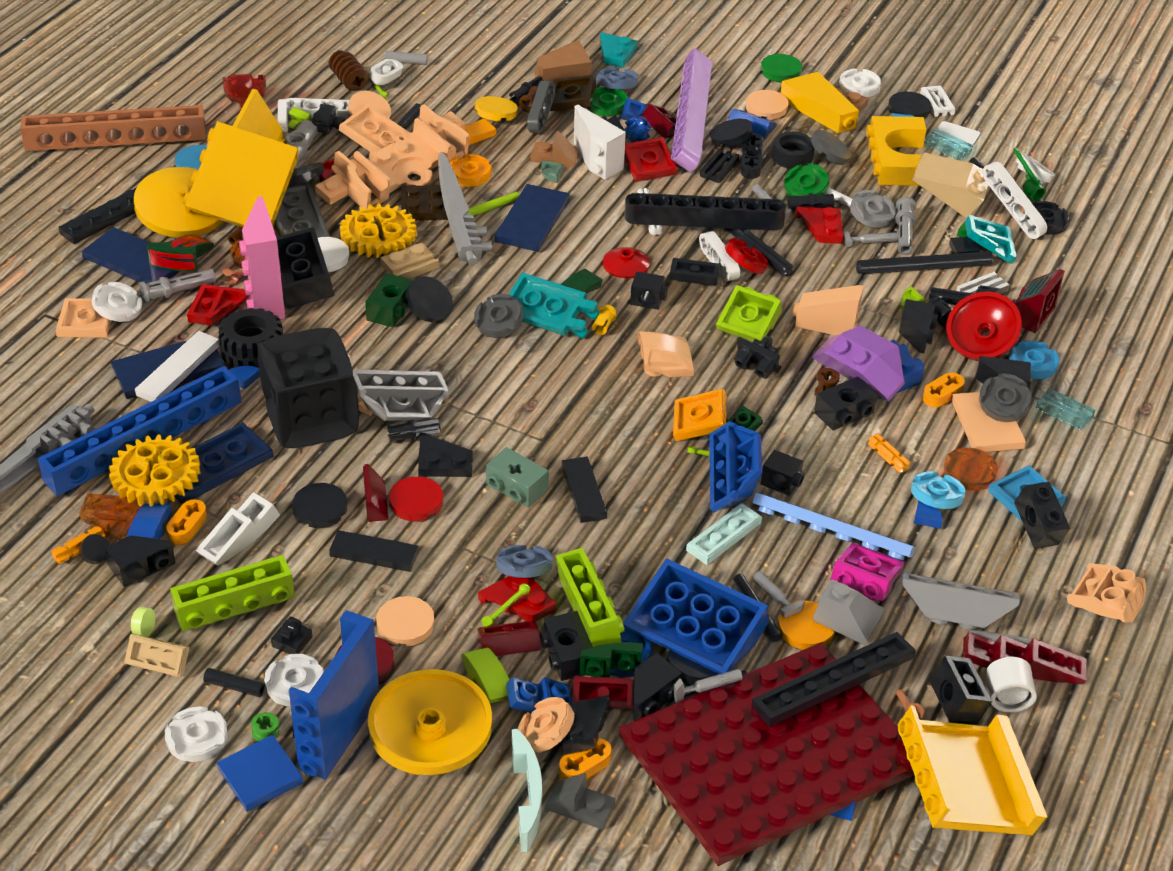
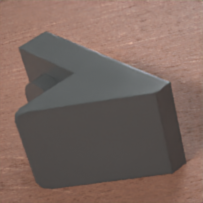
(579, 803)

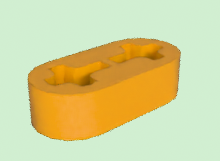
(945, 386)
(182, 520)
(585, 761)

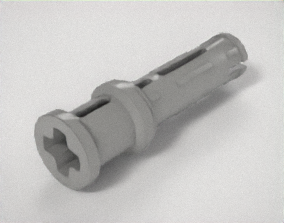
(905, 219)
(165, 287)

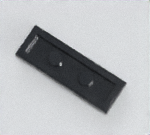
(584, 489)
(374, 551)

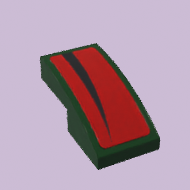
(202, 245)
(172, 258)

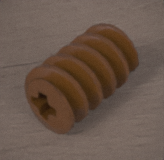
(348, 70)

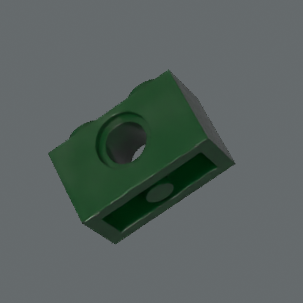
(388, 300)

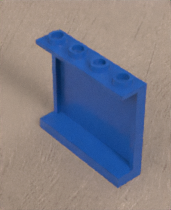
(339, 701)

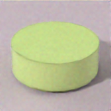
(143, 621)

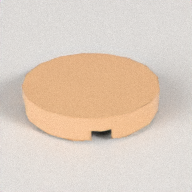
(373, 99)
(767, 104)
(405, 621)
(547, 723)

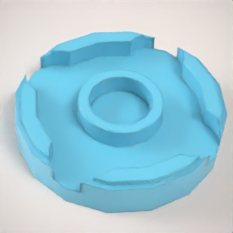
(938, 491)

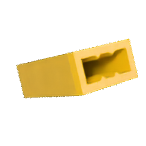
(820, 101)

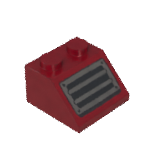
(1039, 300)

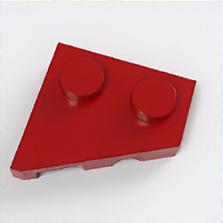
(823, 223)
(214, 303)
(528, 607)

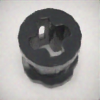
(941, 309)

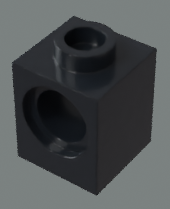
(648, 290)
(782, 472)

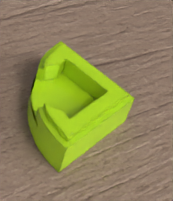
(911, 294)

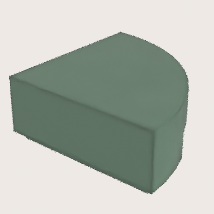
(551, 170)

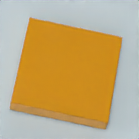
(699, 414)

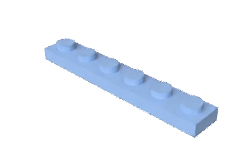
(844, 530)

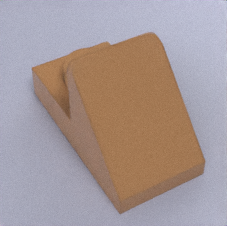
(559, 152)

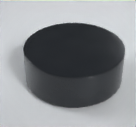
(93, 549)

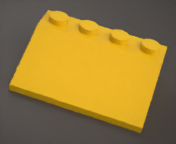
(258, 118)

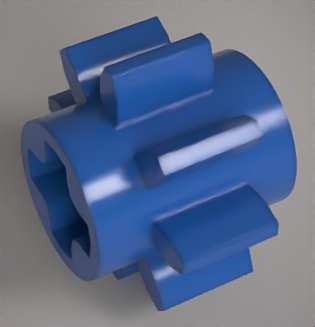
(637, 128)

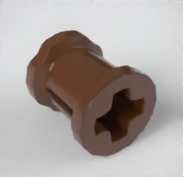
(528, 99)
(824, 381)

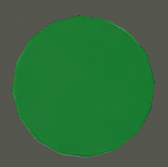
(781, 67)
(608, 102)
(805, 180)

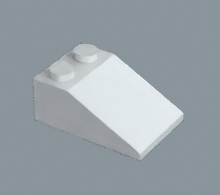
(598, 143)

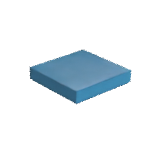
(1009, 487)

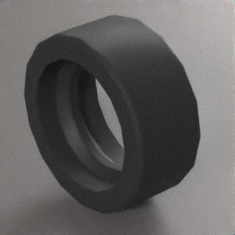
(792, 140)

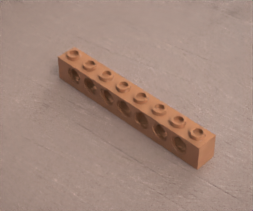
(103, 122)

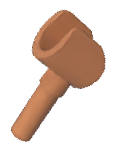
(232, 276)
(906, 704)

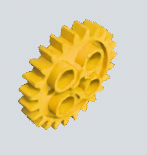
(363, 234)
(154, 470)

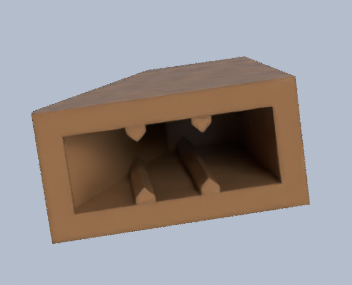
(564, 63)

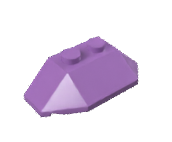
(867, 356)

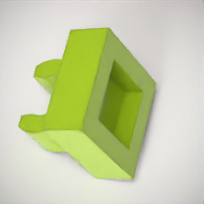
(297, 116)

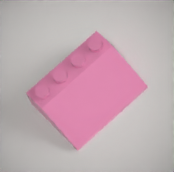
(261, 262)

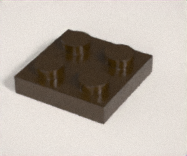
(573, 92)
(423, 202)

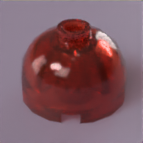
(240, 86)

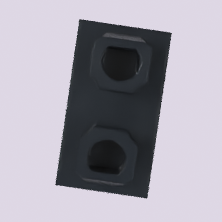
(760, 353)

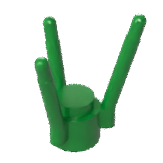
(1032, 187)

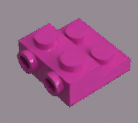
(867, 571)

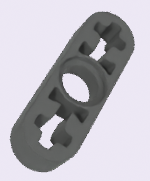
(541, 106)

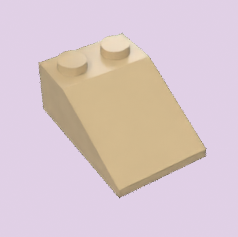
(952, 181)

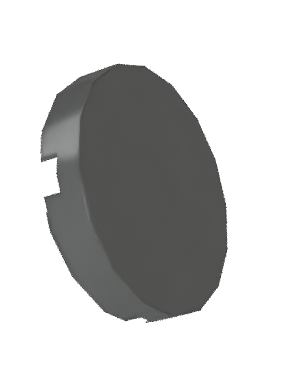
(831, 146)
(498, 316)
(1005, 398)

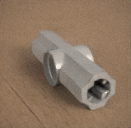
(302, 138)

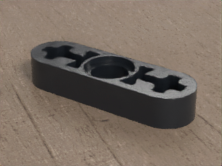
(755, 160)

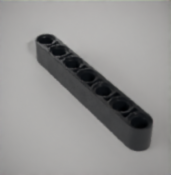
(704, 211)

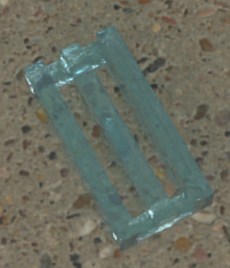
(948, 144)
(1065, 409)

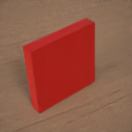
(649, 159)

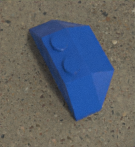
(733, 465)

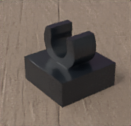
(291, 636)

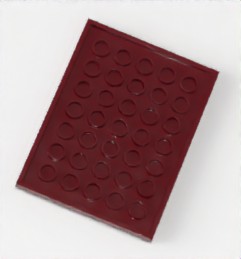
(756, 782)

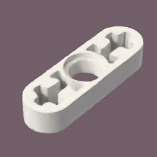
(716, 253)

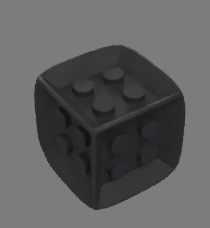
(308, 387)

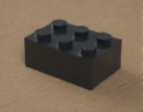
(303, 268)

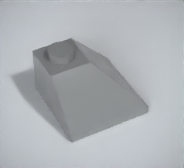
(848, 612)

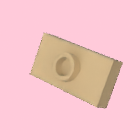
(156, 655)

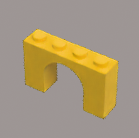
(894, 132)

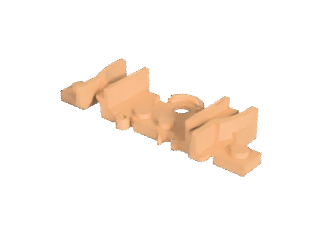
(390, 166)

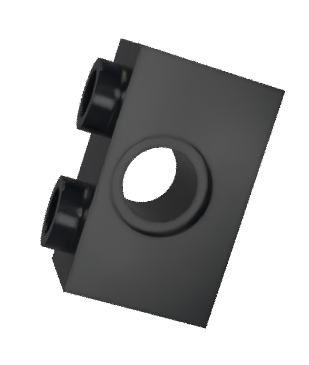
(845, 403)
(1042, 515)
(565, 640)
(960, 690)

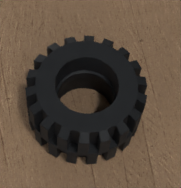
(244, 332)

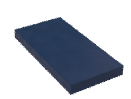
(532, 217)
(125, 255)
(136, 368)
(226, 458)

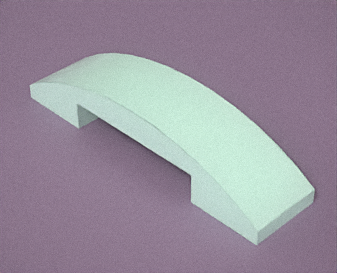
(526, 762)

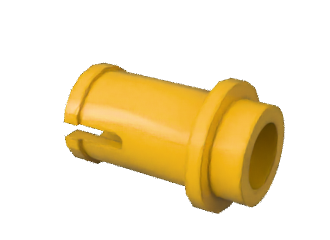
(605, 317)

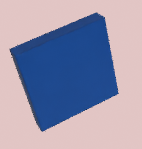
(259, 772)

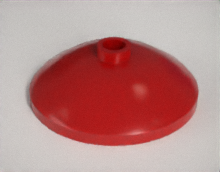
(979, 314)

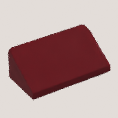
(660, 120)
(375, 495)
(510, 638)
(619, 690)

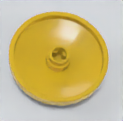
(161, 206)
(430, 722)

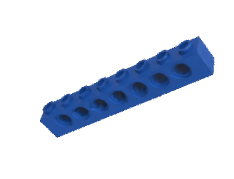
(165, 416)

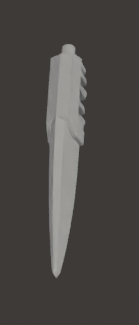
(461, 225)
(46, 439)

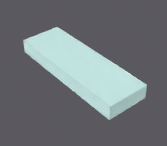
(724, 533)

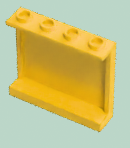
(237, 172)
(972, 775)

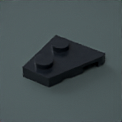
(443, 458)
(586, 725)

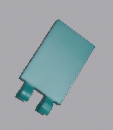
(553, 305)

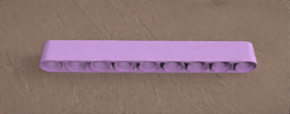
(692, 110)

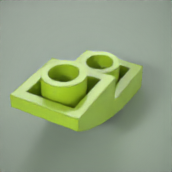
(488, 672)

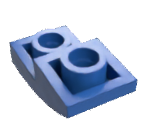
(149, 521)
(525, 694)

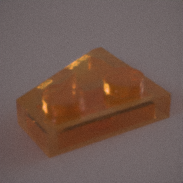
(109, 513)

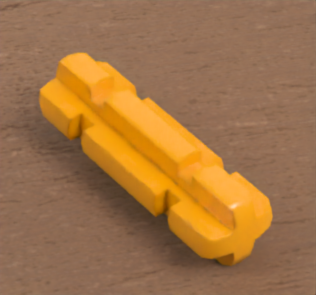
(889, 453)
(71, 548)

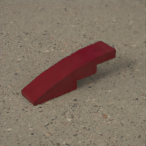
(1046, 661)

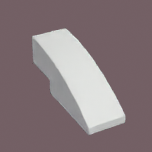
(238, 529)

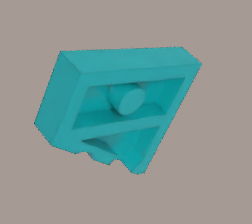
(617, 49)
(991, 236)

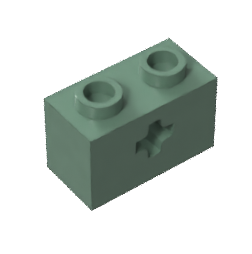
(517, 477)

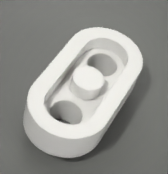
(385, 71)
(1038, 169)

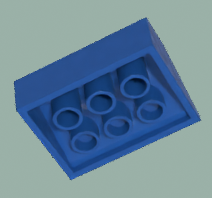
(698, 617)

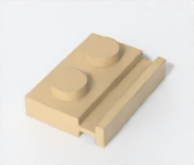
(410, 261)

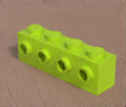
(232, 593)
(589, 597)

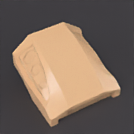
(665, 354)
(1110, 592)

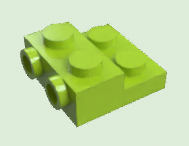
(749, 314)

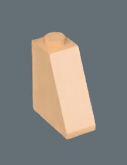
(829, 310)

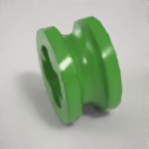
(262, 719)

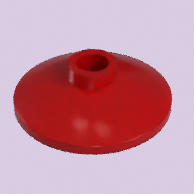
(625, 261)

